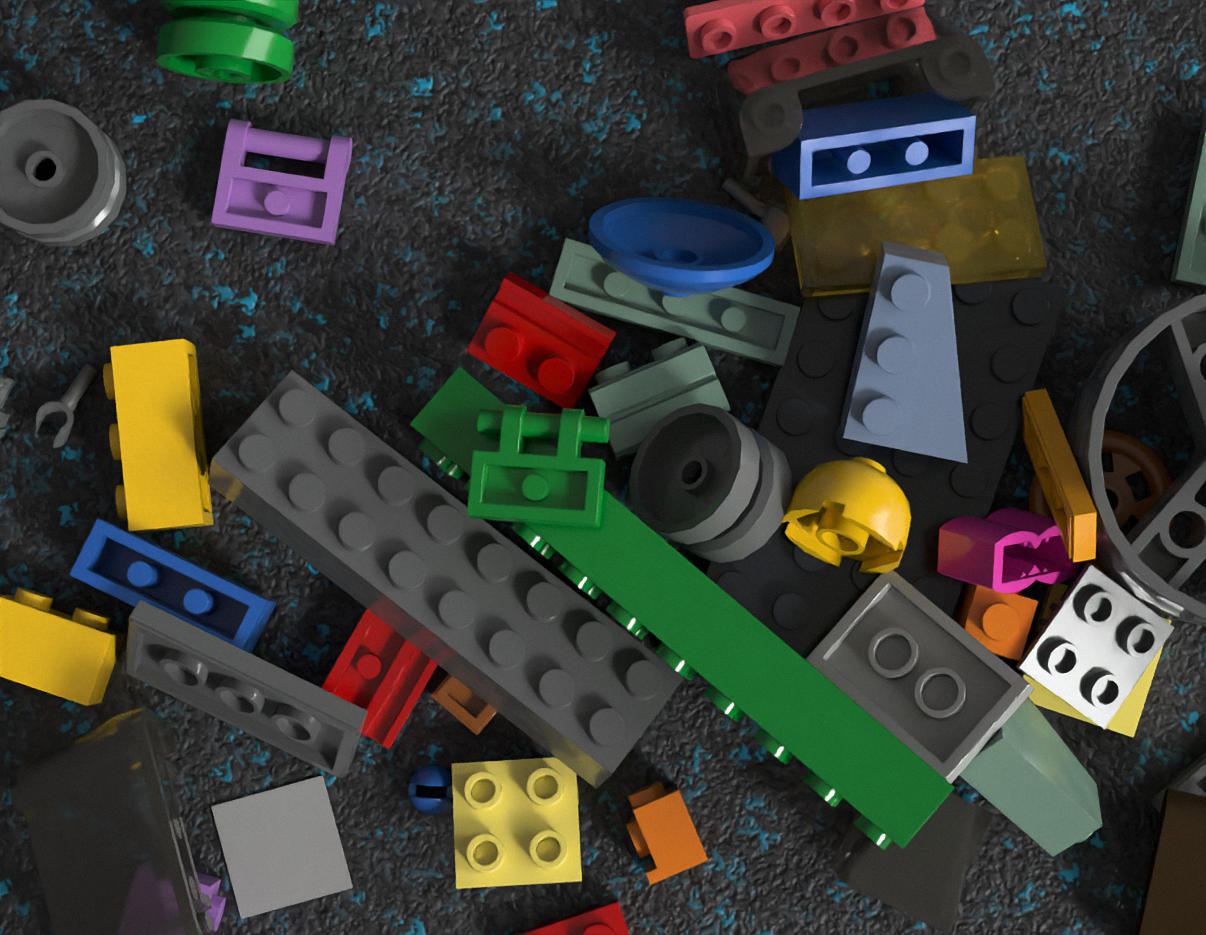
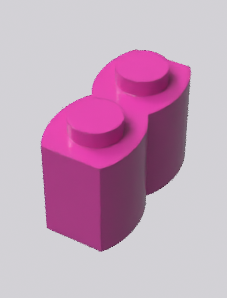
(1004, 550)

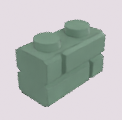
(652, 392)

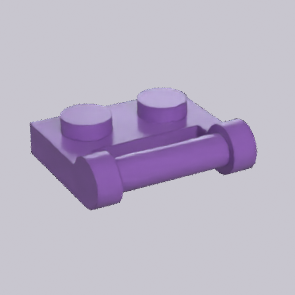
(279, 201)

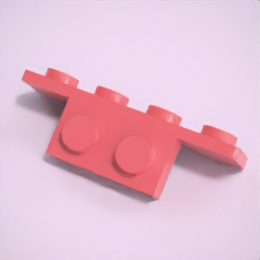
(743, 23)

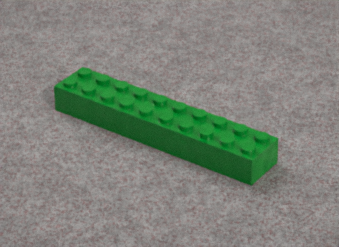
(710, 635)

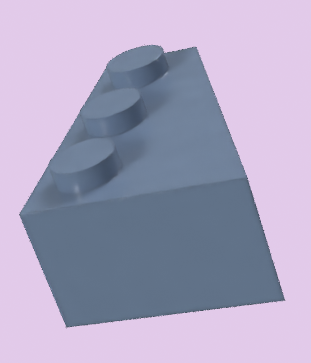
(906, 359)

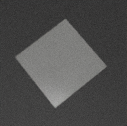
(282, 847)

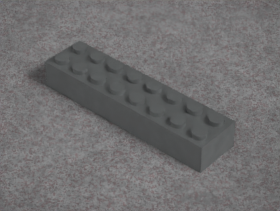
(443, 579)

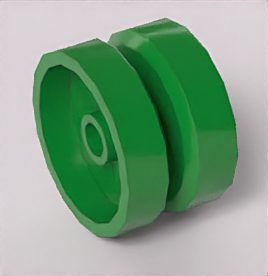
(228, 40)

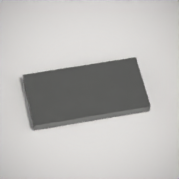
(242, 690)

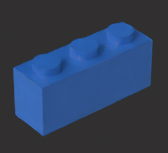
(877, 145)
(142, 570)

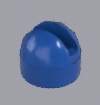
(431, 776)

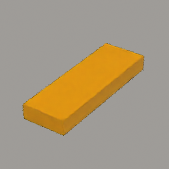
(1059, 476)

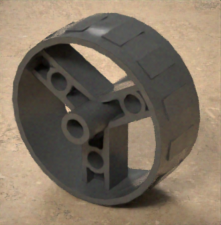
(1147, 559)

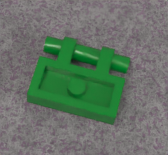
(534, 486)

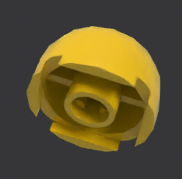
(850, 513)

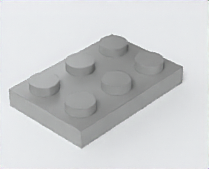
(920, 674)

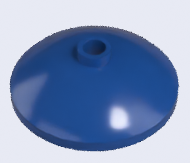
(680, 244)

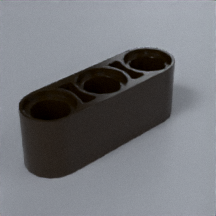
(1176, 873)

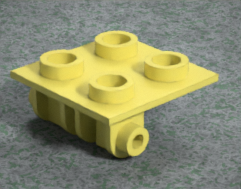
(515, 823)

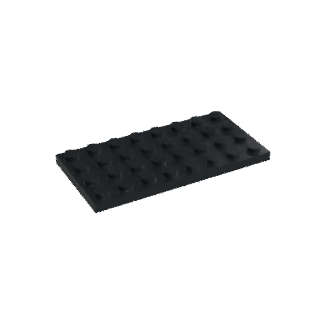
(1000, 349)

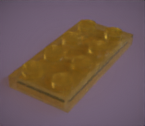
(976, 219)

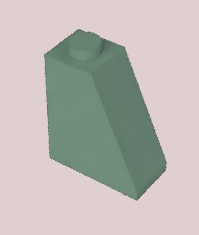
(1036, 781)

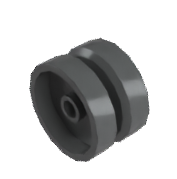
(87, 179)
(710, 483)

